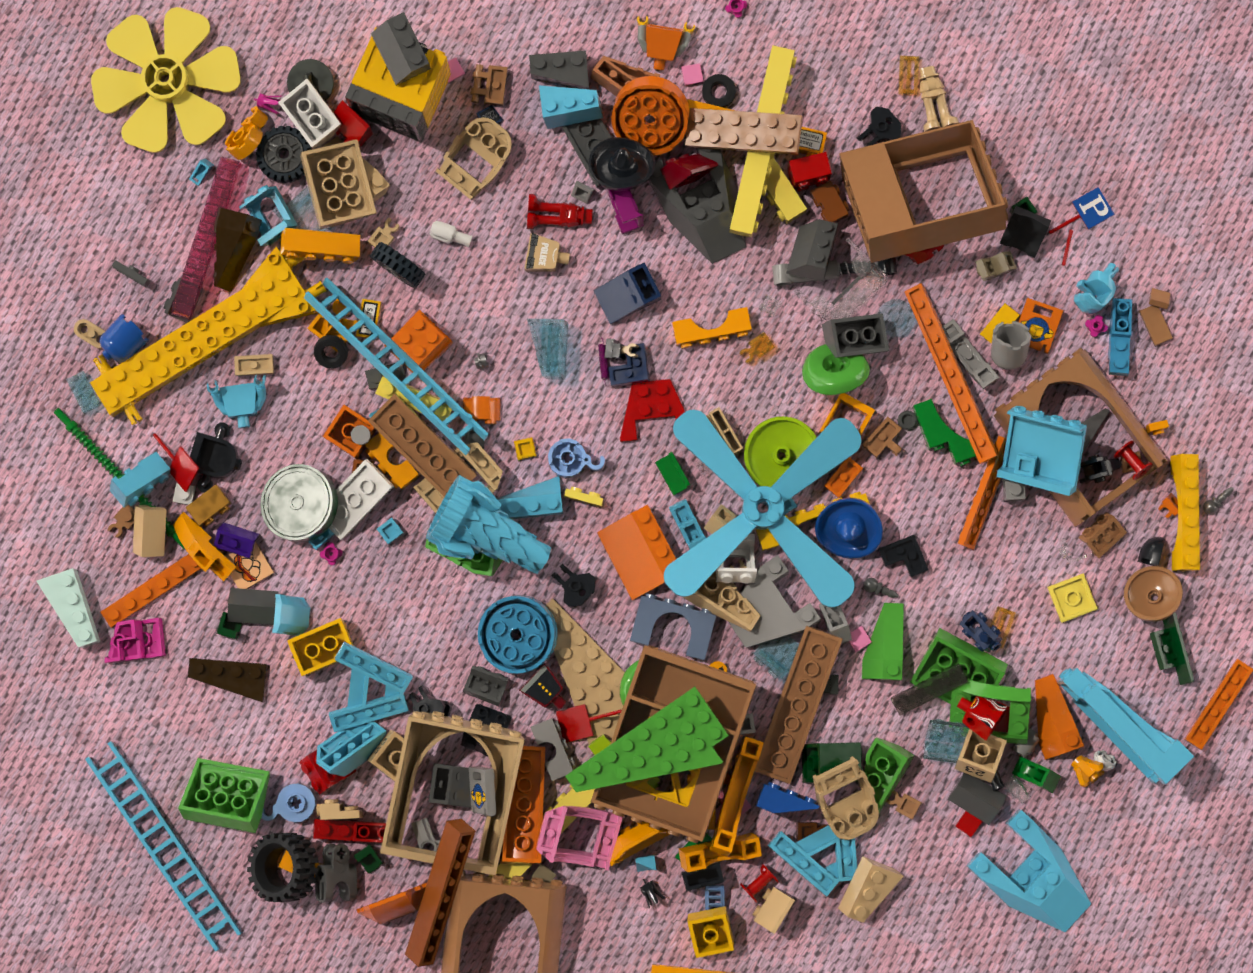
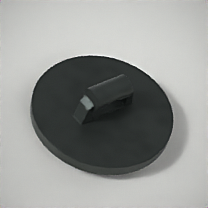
(316, 72)

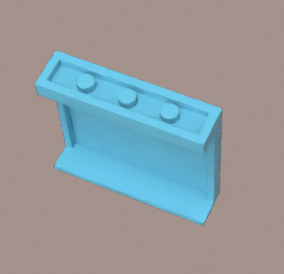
(1055, 444)

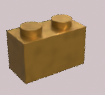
(209, 506)

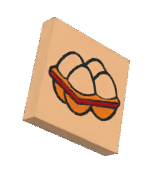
(250, 570)

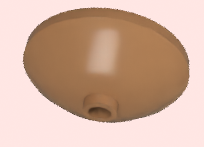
(1153, 582)

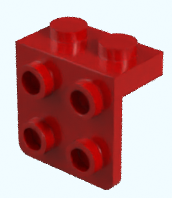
(319, 777)

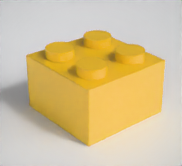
(710, 932)

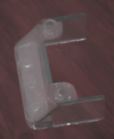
(856, 295)

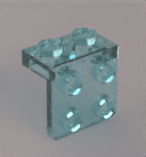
(777, 656)
(944, 740)

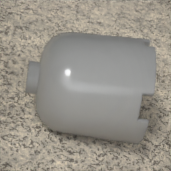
(1010, 345)

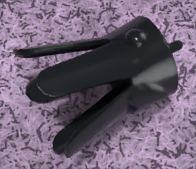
(649, 891)

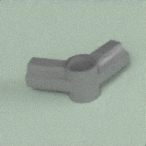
(424, 833)

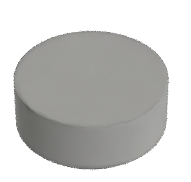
(360, 435)

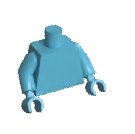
(240, 400)

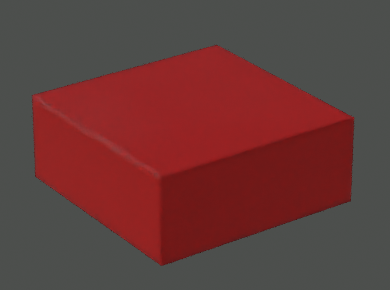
(968, 823)

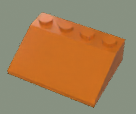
(638, 551)

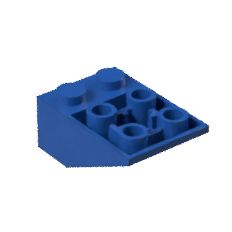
(778, 801)

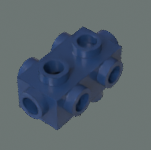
(986, 636)

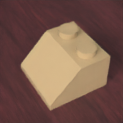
(773, 909)

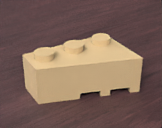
(868, 888)

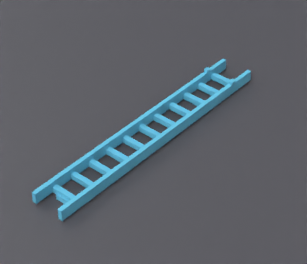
(404, 359)
(163, 868)

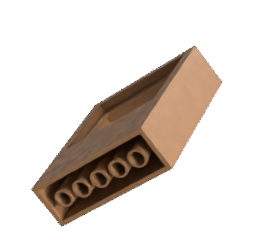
(883, 207)

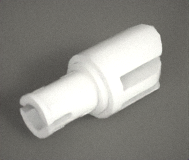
(447, 233)

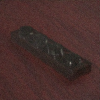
(929, 689)

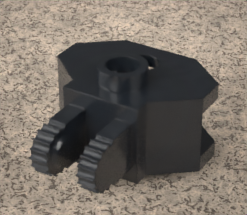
(879, 128)
(1098, 468)
(575, 585)
(428, 703)

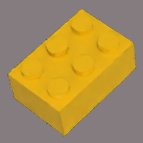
(319, 646)

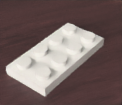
(358, 497)

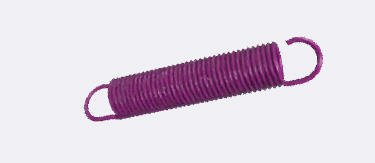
(603, 362)

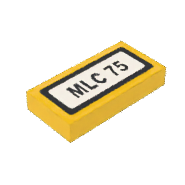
(372, 310)

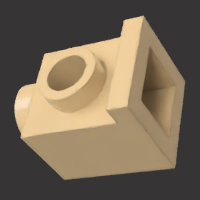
(719, 519)

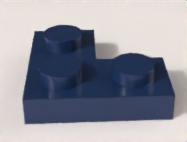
(634, 371)

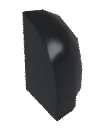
(1151, 551)

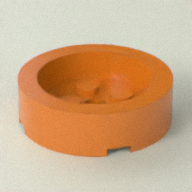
(659, 99)

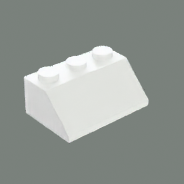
(310, 114)

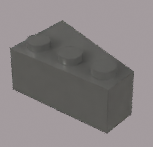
(561, 68)

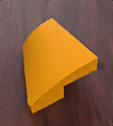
(321, 327)

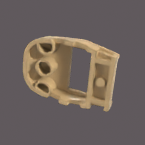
(489, 142)
(854, 813)

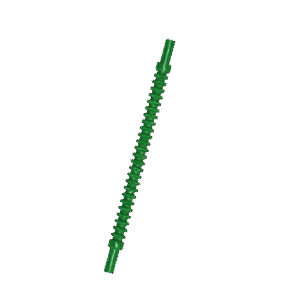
(71, 426)

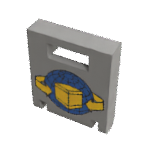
(482, 791)

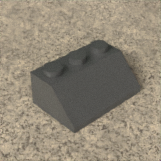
(400, 49)
(813, 250)
(856, 335)

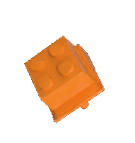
(421, 340)

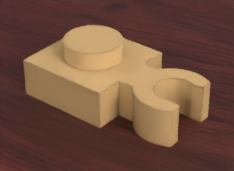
(383, 235)

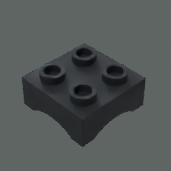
(1025, 231)

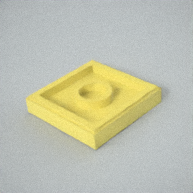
(1072, 598)

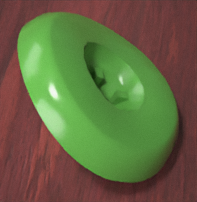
(834, 375)

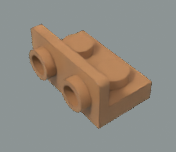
(1102, 534)

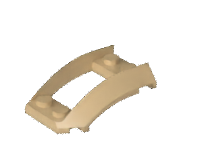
(479, 461)

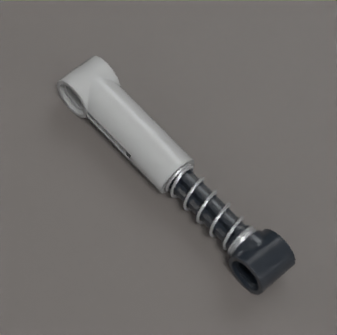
(833, 271)

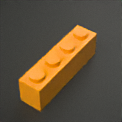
(320, 245)

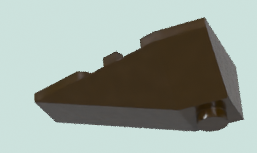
(234, 241)

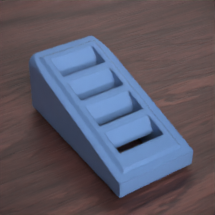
(712, 888)

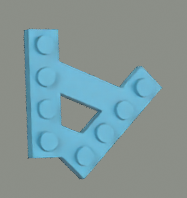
(359, 709)
(799, 858)

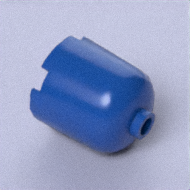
(122, 340)

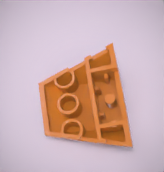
(394, 906)

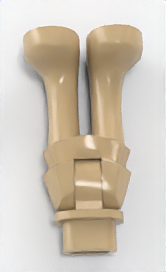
(932, 89)

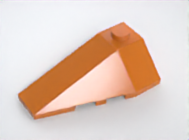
(1054, 721)

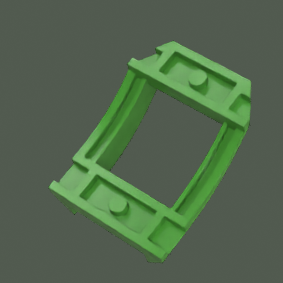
(1018, 713)

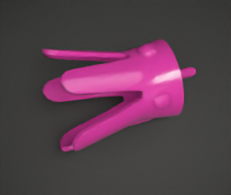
(264, 100)

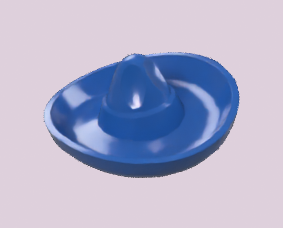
(849, 528)

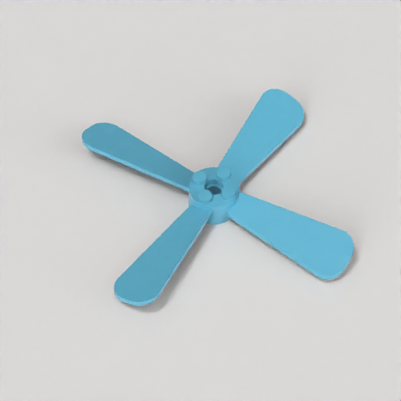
(821, 573)

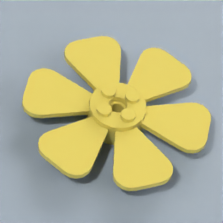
(149, 124)

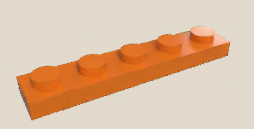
(1218, 704)

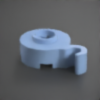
(579, 460)
(284, 804)

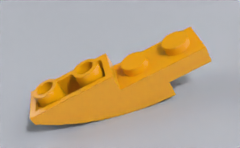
(200, 549)

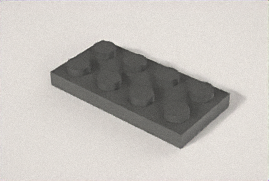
(585, 137)

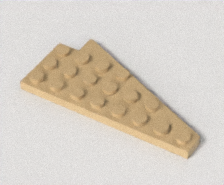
(587, 672)

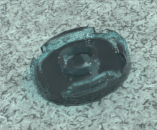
(897, 317)

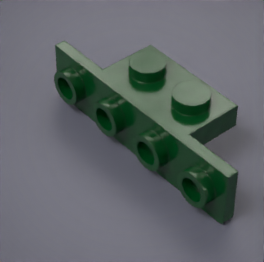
(1171, 649)

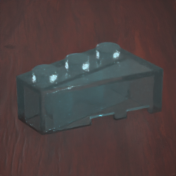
(550, 342)

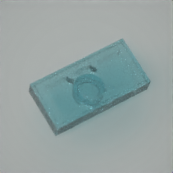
(83, 392)

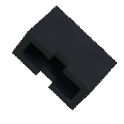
(703, 877)

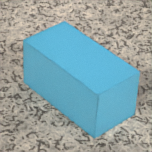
(321, 540)

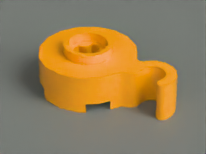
(248, 137)

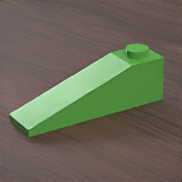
(479, 564)

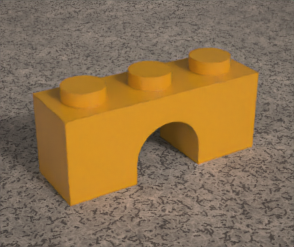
(401, 474)

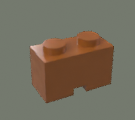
(828, 198)

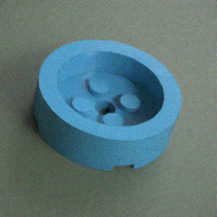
(537, 631)

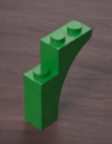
(937, 434)

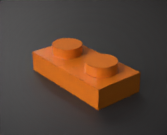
(843, 477)

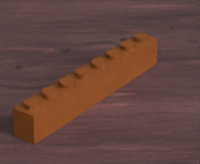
(440, 892)

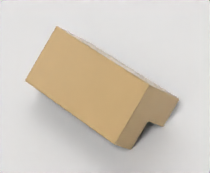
(722, 426)
(149, 531)

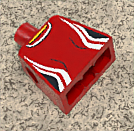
(982, 715)

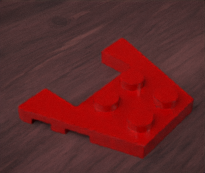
(650, 401)

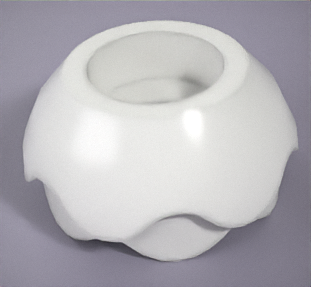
(1108, 760)

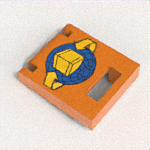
(1040, 327)

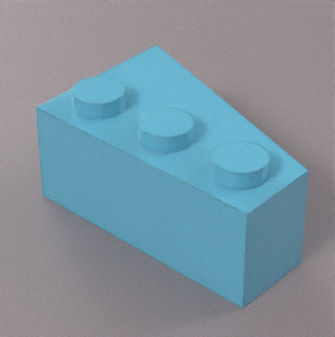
(569, 105)
(139, 480)

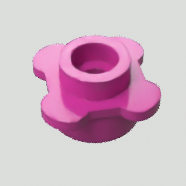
(736, 11)
(1091, 325)
(336, 553)

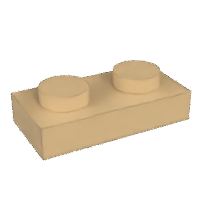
(254, 365)

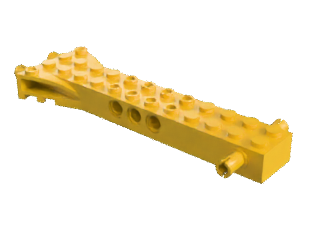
(265, 300)

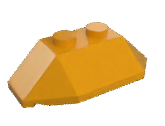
(634, 840)

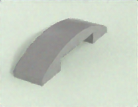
(968, 356)

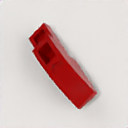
(349, 830)

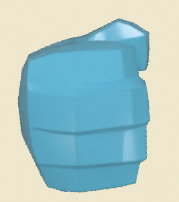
(1097, 284)

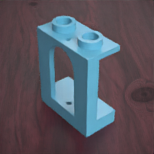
(253, 203)

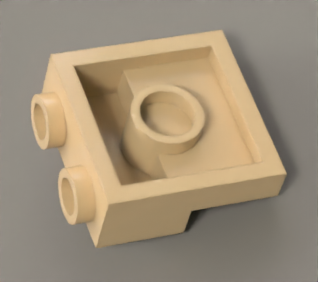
(334, 810)

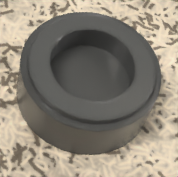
(907, 420)

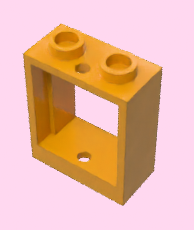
(854, 404)

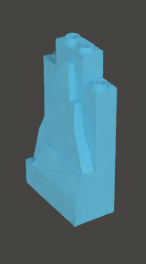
(1146, 747)

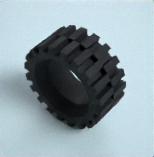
(265, 871)

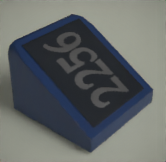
(490, 113)

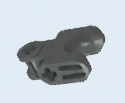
(336, 871)

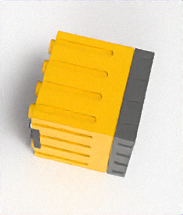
(402, 107)

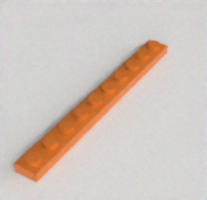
(951, 373)

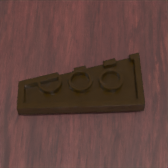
(236, 677)

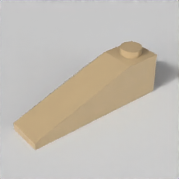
(725, 602)

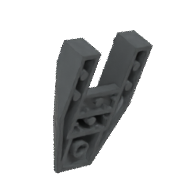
(705, 211)

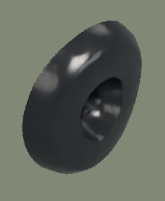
(621, 164)

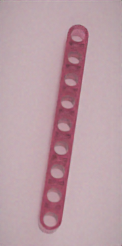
(205, 238)

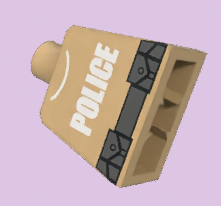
(544, 255)

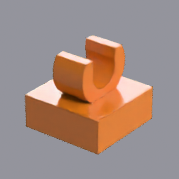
(1171, 504)

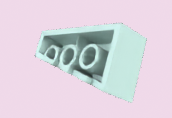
(70, 604)

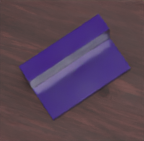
(235, 539)

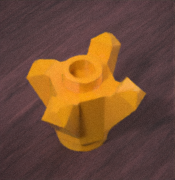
(1087, 770)

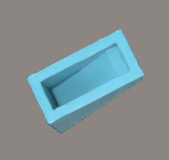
(201, 171)

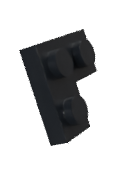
(906, 550)

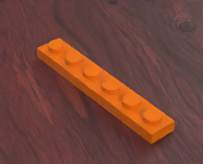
(983, 498)
(150, 590)

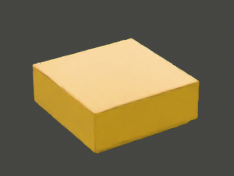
(525, 448)

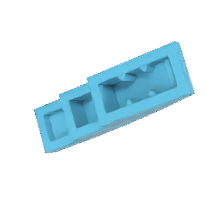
(687, 523)

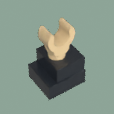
(617, 351)

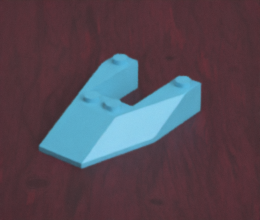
(1042, 884)

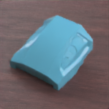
(290, 615)

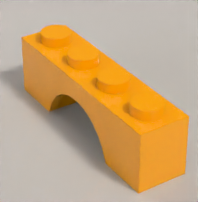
(688, 332)
(699, 857)

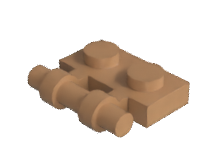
(495, 85)

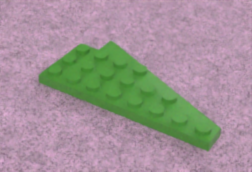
(664, 744)

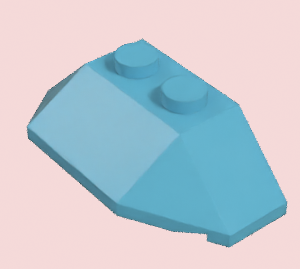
(349, 748)

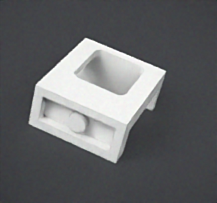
(741, 575)

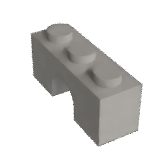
(548, 732)

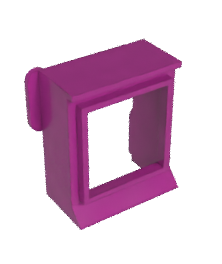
(626, 210)

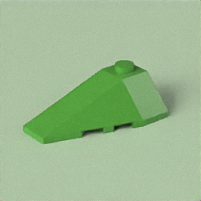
(885, 653)
(885, 768)

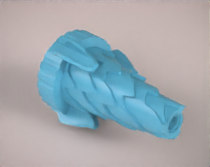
(473, 523)

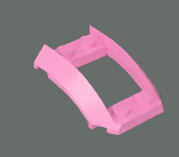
(604, 842)

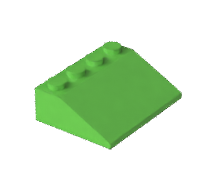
(950, 650)
(225, 795)

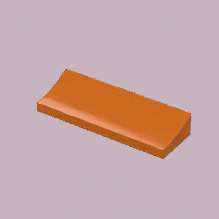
(525, 810)

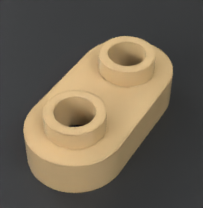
(92, 333)

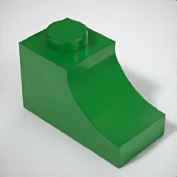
(1036, 774)

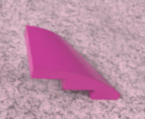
(129, 641)

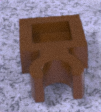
(805, 829)

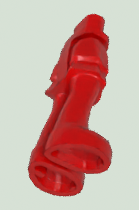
(569, 214)

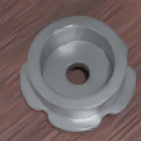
(480, 361)

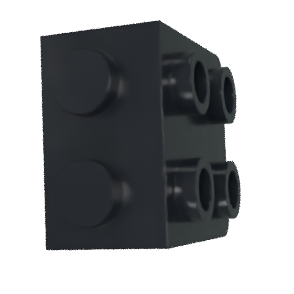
(488, 716)

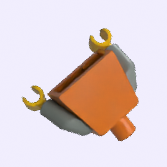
(662, 41)

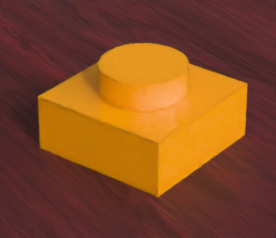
(1157, 427)

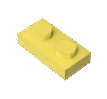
(591, 498)

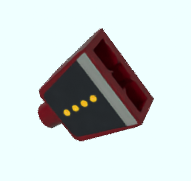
(544, 688)

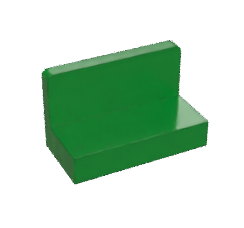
(672, 474)

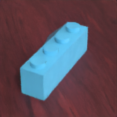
(534, 501)

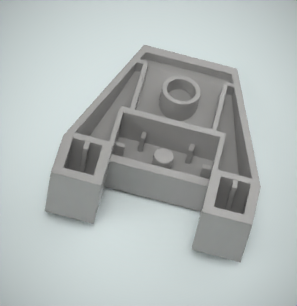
(776, 616)

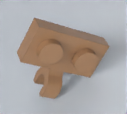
(883, 437)

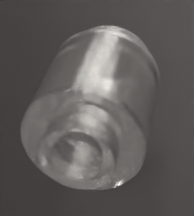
(1017, 789)

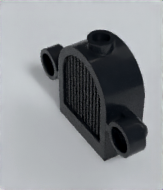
(214, 456)

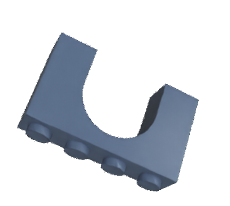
(652, 609)

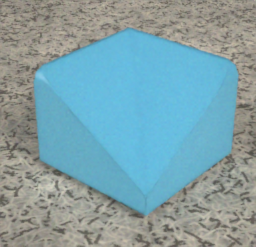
(645, 863)

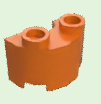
(483, 408)

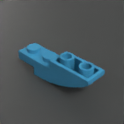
(1120, 336)

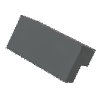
(251, 606)
(977, 798)

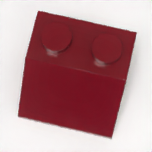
(686, 169)

